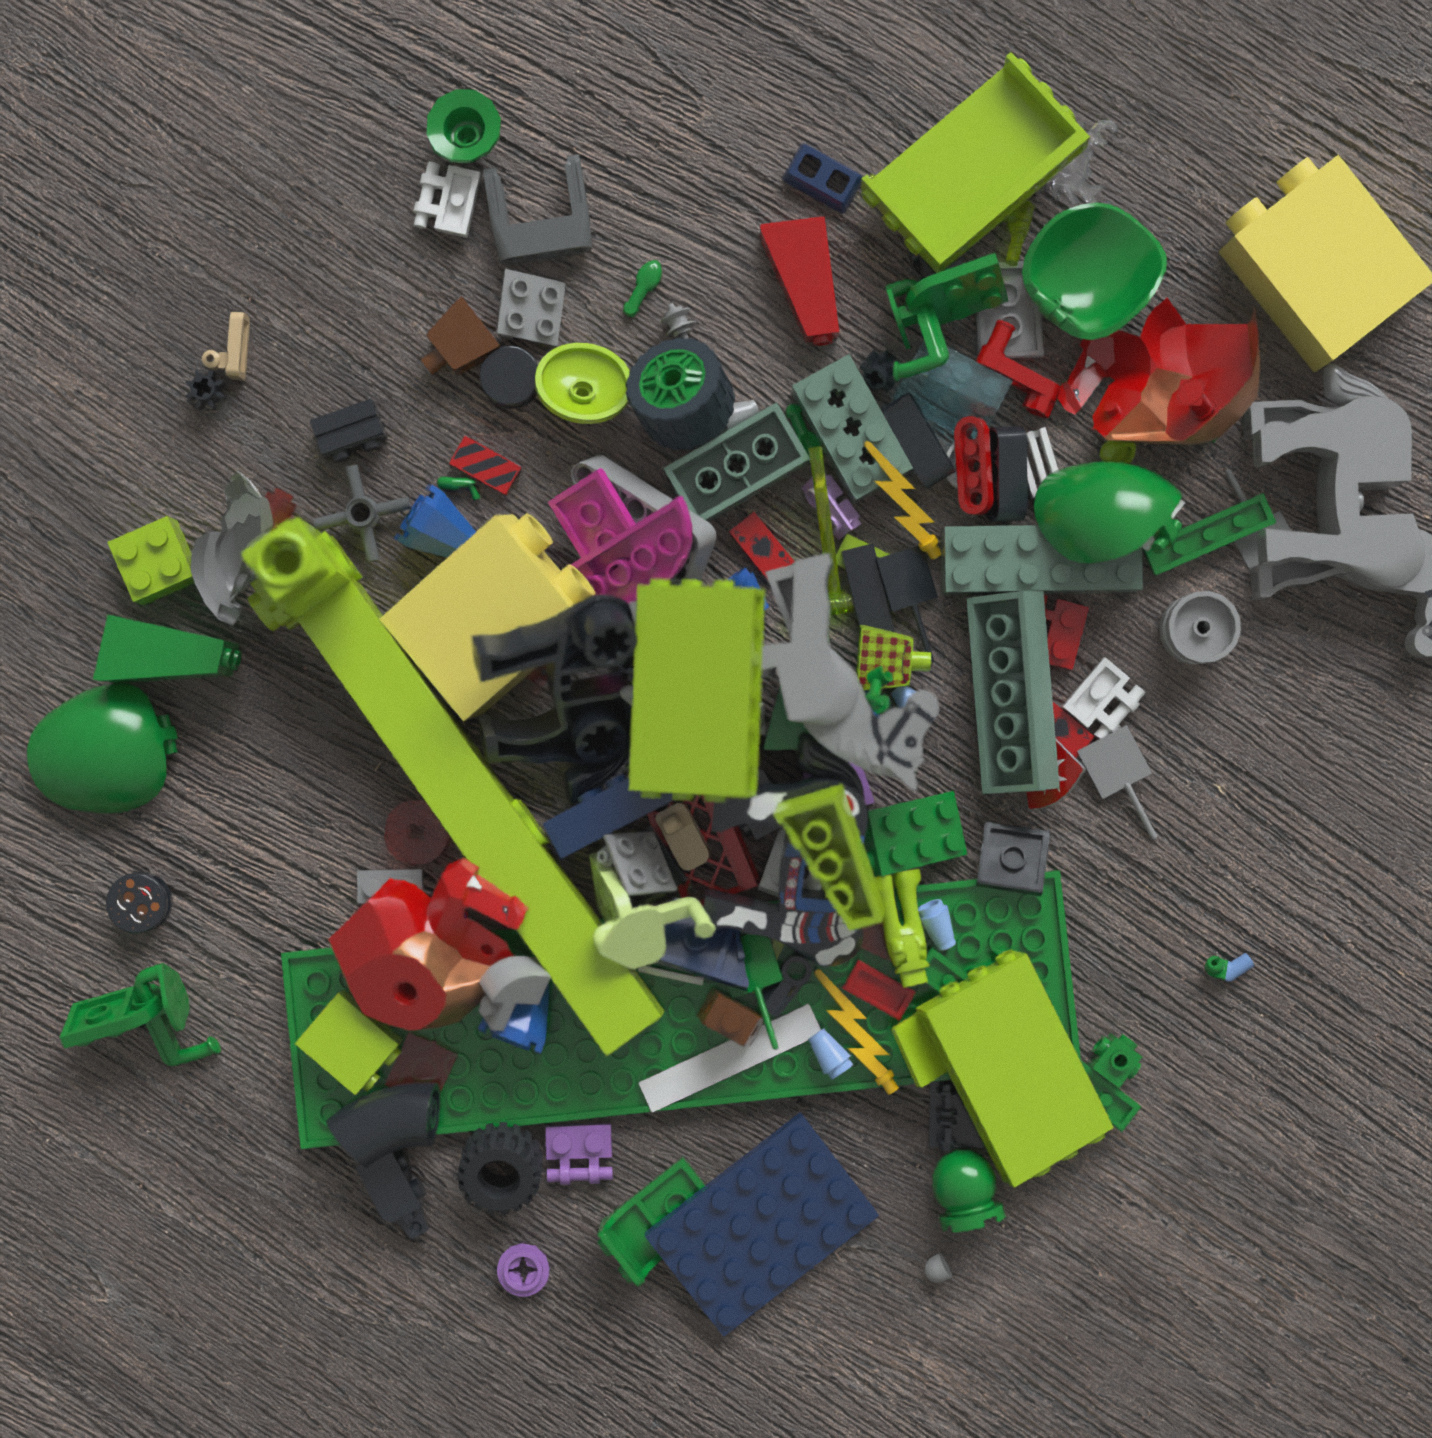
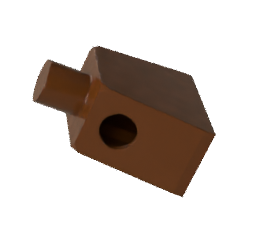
(458, 340)
(730, 1017)

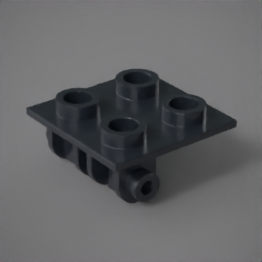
(949, 1120)

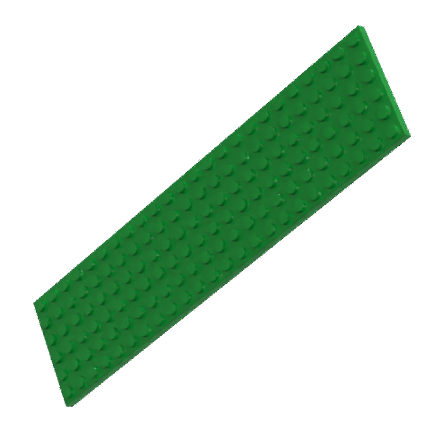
(579, 1081)

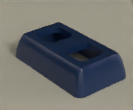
(816, 186)

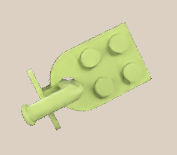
(637, 935)

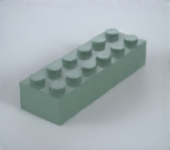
(1022, 559)
(1013, 692)

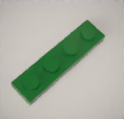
(1213, 533)

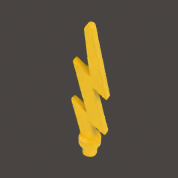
(915, 513)
(870, 1046)

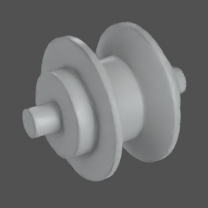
(678, 321)

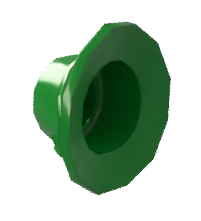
(463, 126)

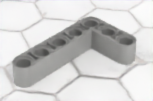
(642, 501)

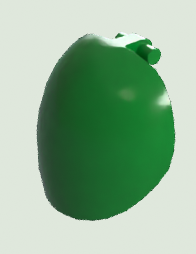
(1093, 269)
(1106, 510)
(102, 750)

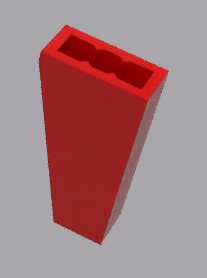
(803, 268)

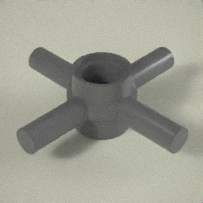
(358, 500)

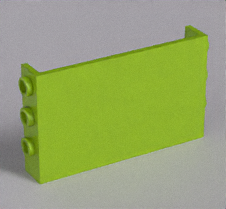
(976, 165)
(697, 690)
(1014, 1068)

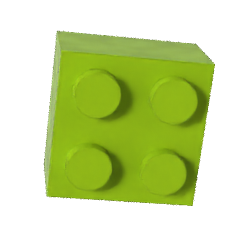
(153, 560)

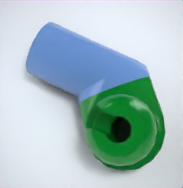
(1228, 970)

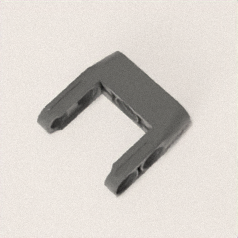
(543, 237)

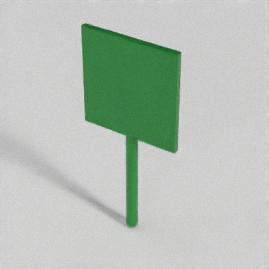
(761, 971)

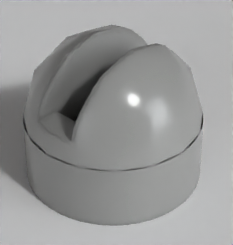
(937, 1269)

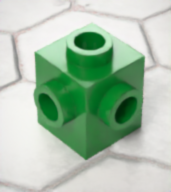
(1123, 1067)

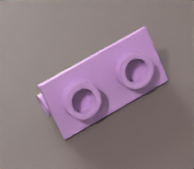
(843, 515)

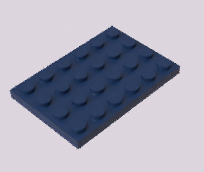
(761, 1224)

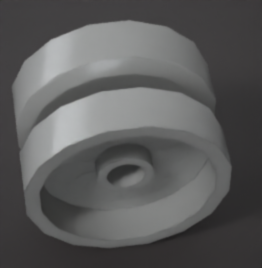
(1210, 612)

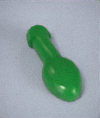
(646, 281)
(806, 437)

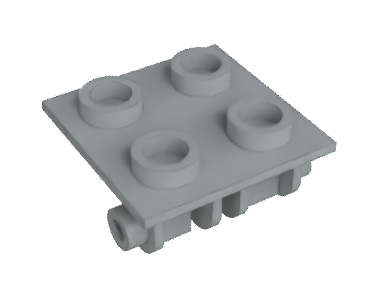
(530, 308)
(637, 862)

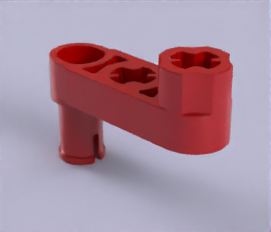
(1040, 391)

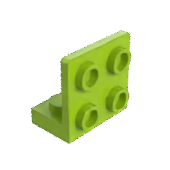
(918, 1051)

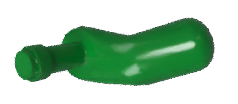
(452, 483)

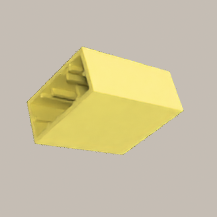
(1323, 260)
(486, 589)

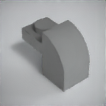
(511, 982)

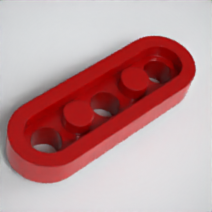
(967, 453)

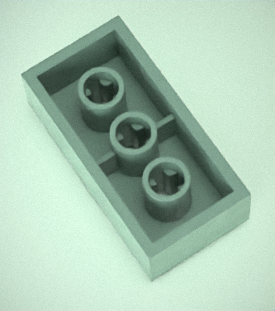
(830, 422)
(738, 444)

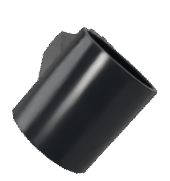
(780, 994)

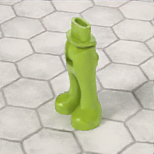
(907, 941)

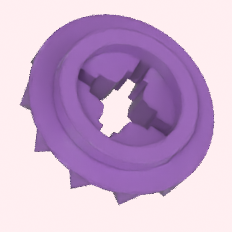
(512, 1280)

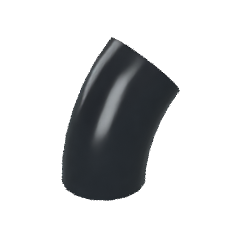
(388, 1121)

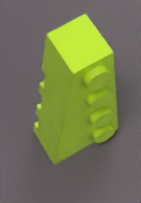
(831, 844)

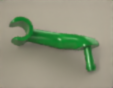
(878, 679)

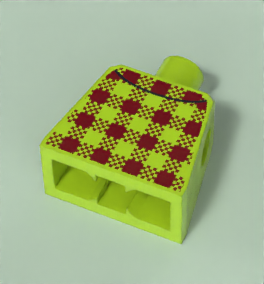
(890, 651)

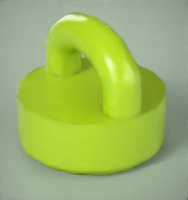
(1117, 451)

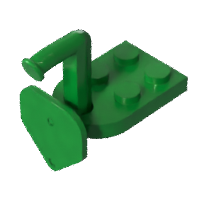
(940, 300)
(135, 1006)

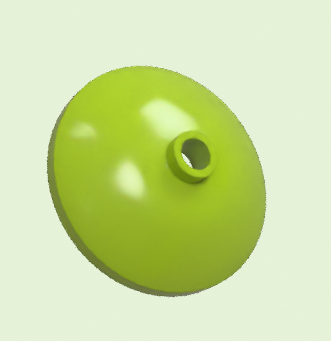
(586, 372)

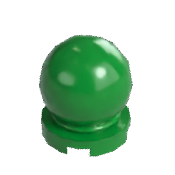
(965, 1188)

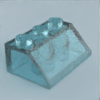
(956, 390)

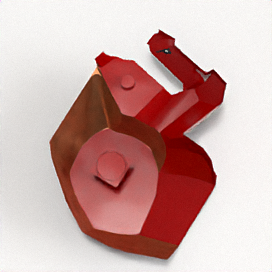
(1170, 382)
(416, 955)

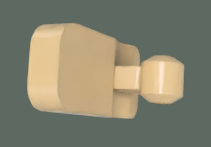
(236, 358)
(683, 836)

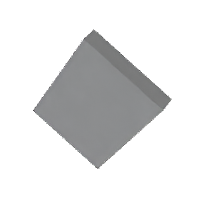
(1020, 311)

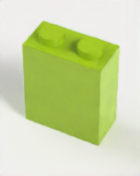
(350, 1043)

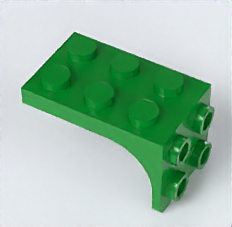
(913, 834)
(624, 1228)

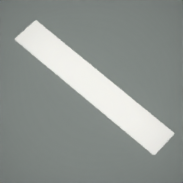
(727, 1060)

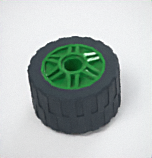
(680, 393)

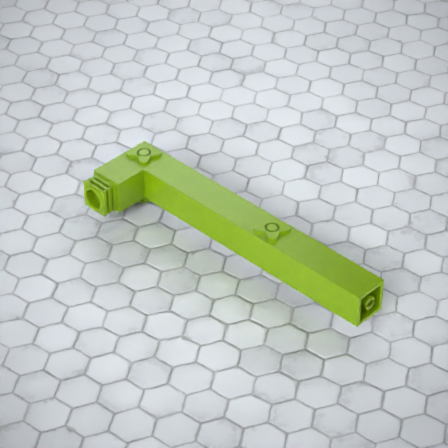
(315, 584)

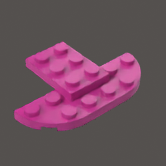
(612, 546)

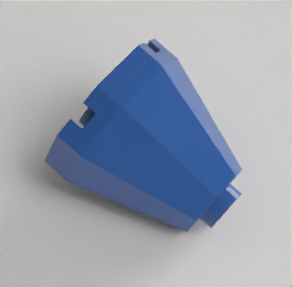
(434, 525)
(525, 1026)

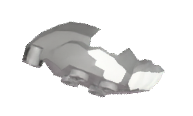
(217, 556)

